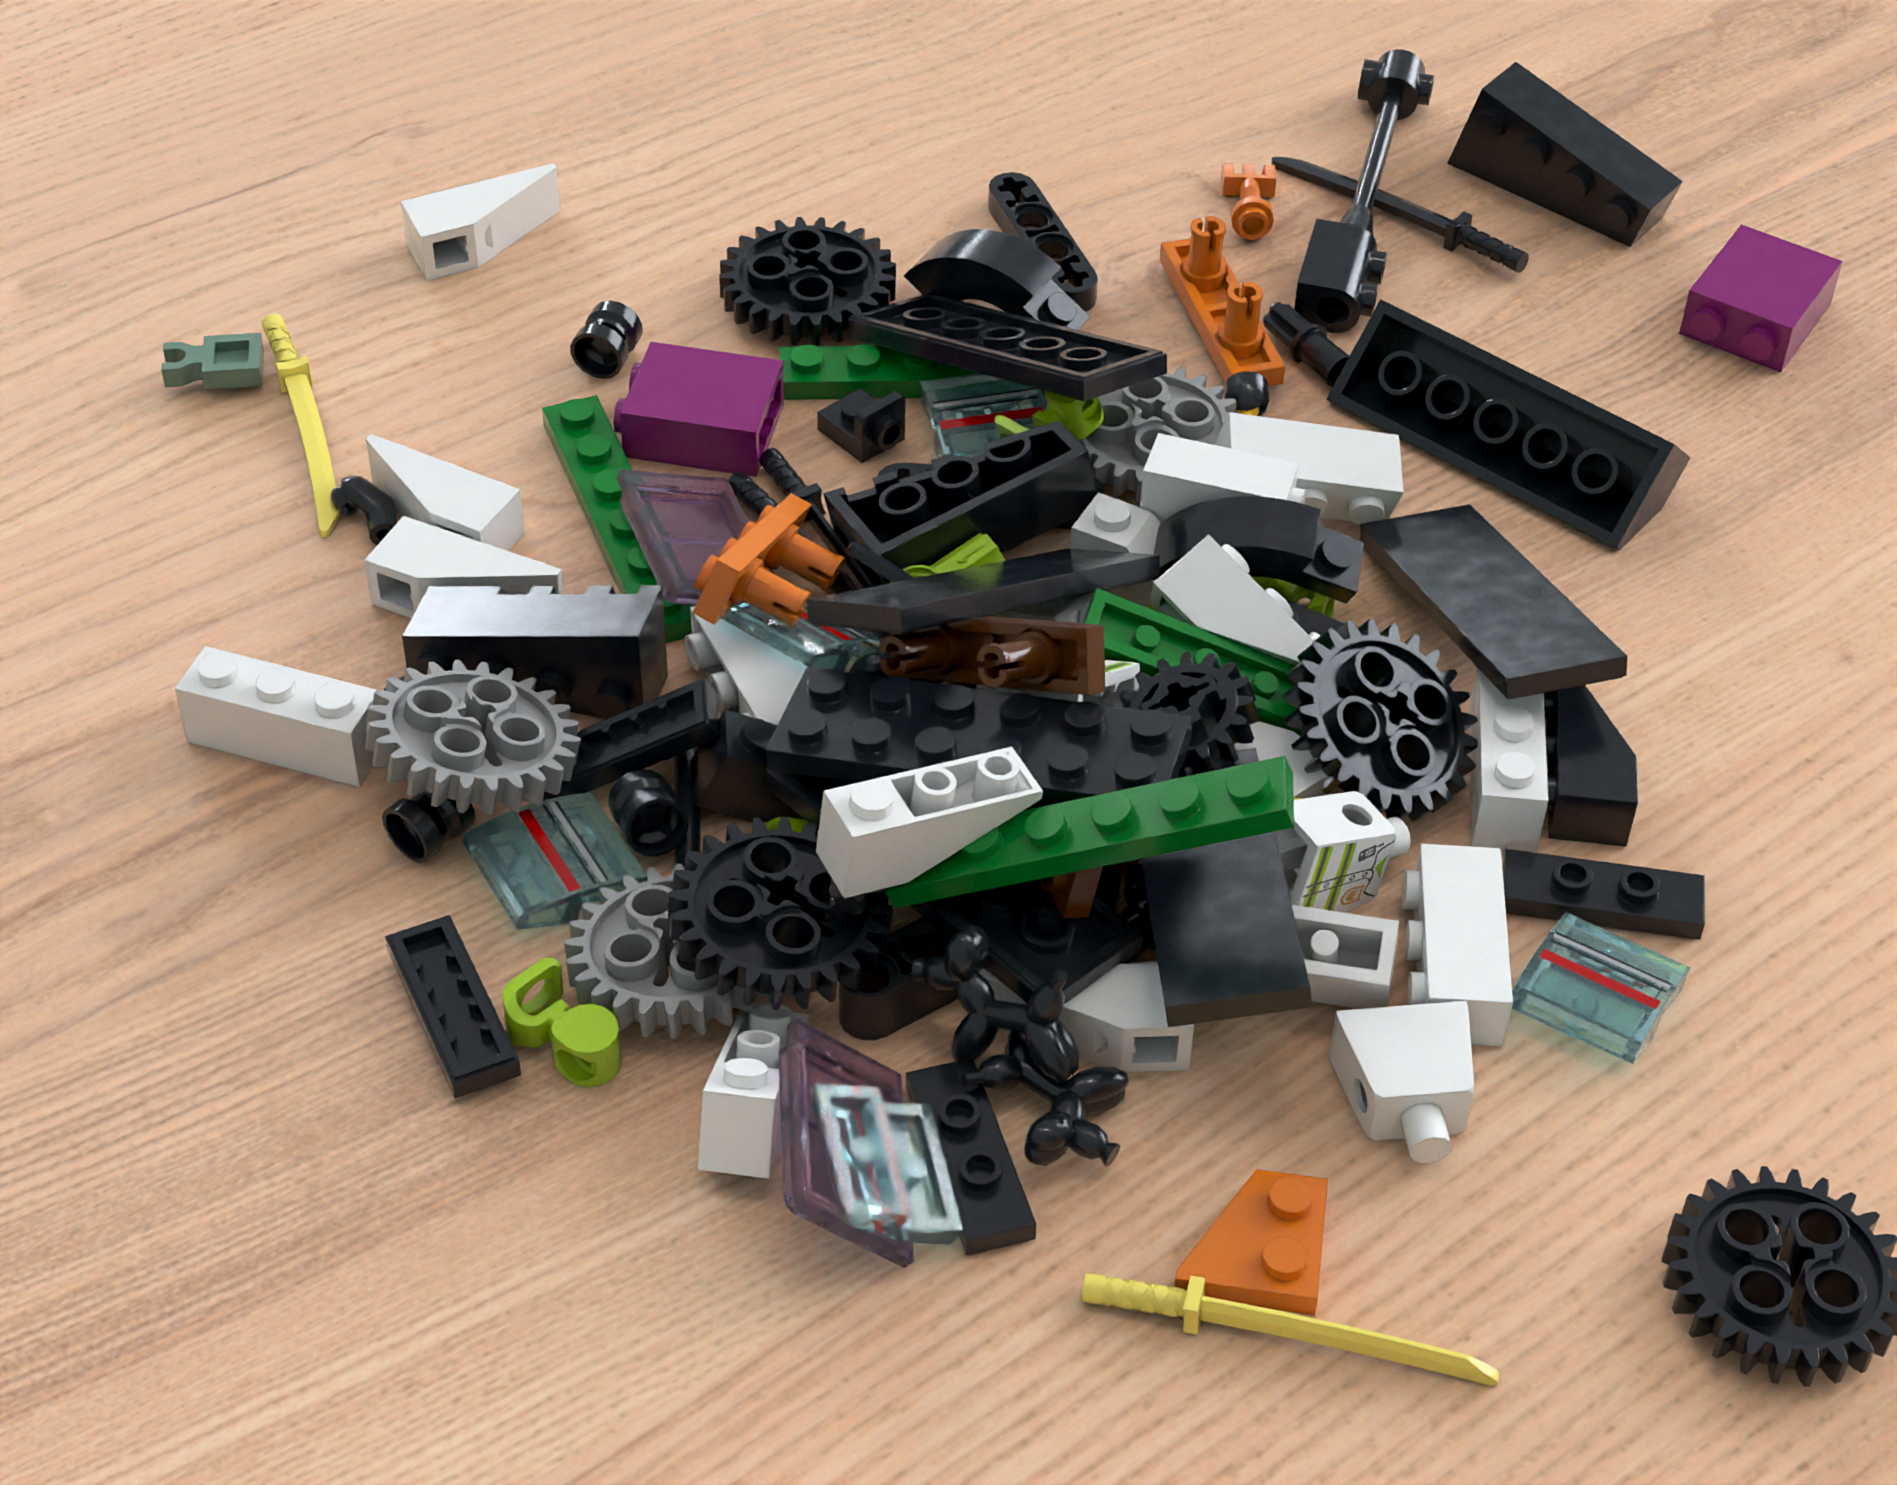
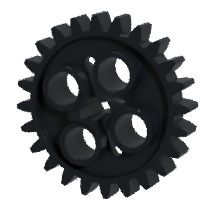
(805, 279)
(1381, 719)
(765, 920)
(1841, 1274)

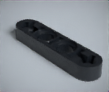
(1052, 238)

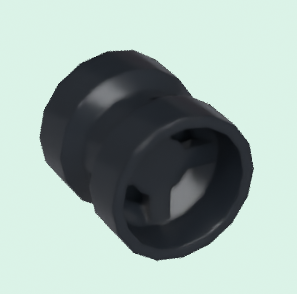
(606, 339)
(648, 812)
(421, 828)

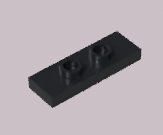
(643, 737)
(1604, 893)
(453, 1006)
(976, 1157)

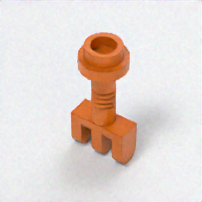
(1251, 215)

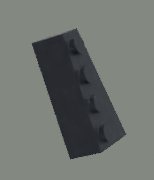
(1562, 158)
(1008, 492)
(590, 648)

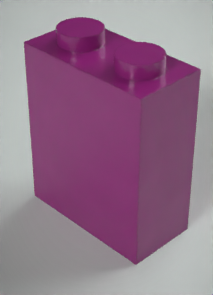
(1760, 297)
(701, 408)

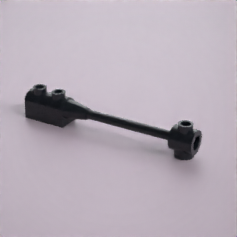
(1344, 255)

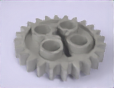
(1140, 412)
(472, 737)
(623, 956)

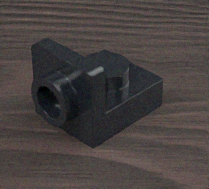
(864, 424)

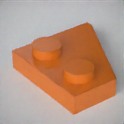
(1264, 1244)

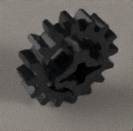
(1213, 696)

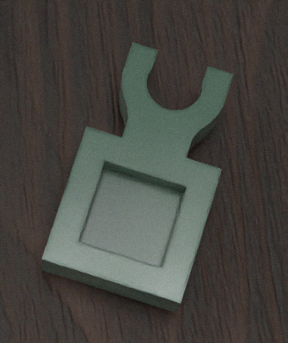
(220, 362)

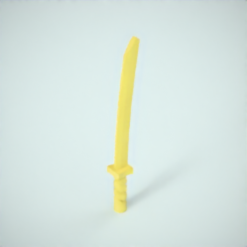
(296, 380)
(1197, 1307)

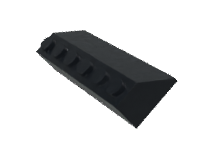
(1508, 426)

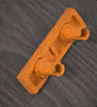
(1218, 305)
(745, 566)

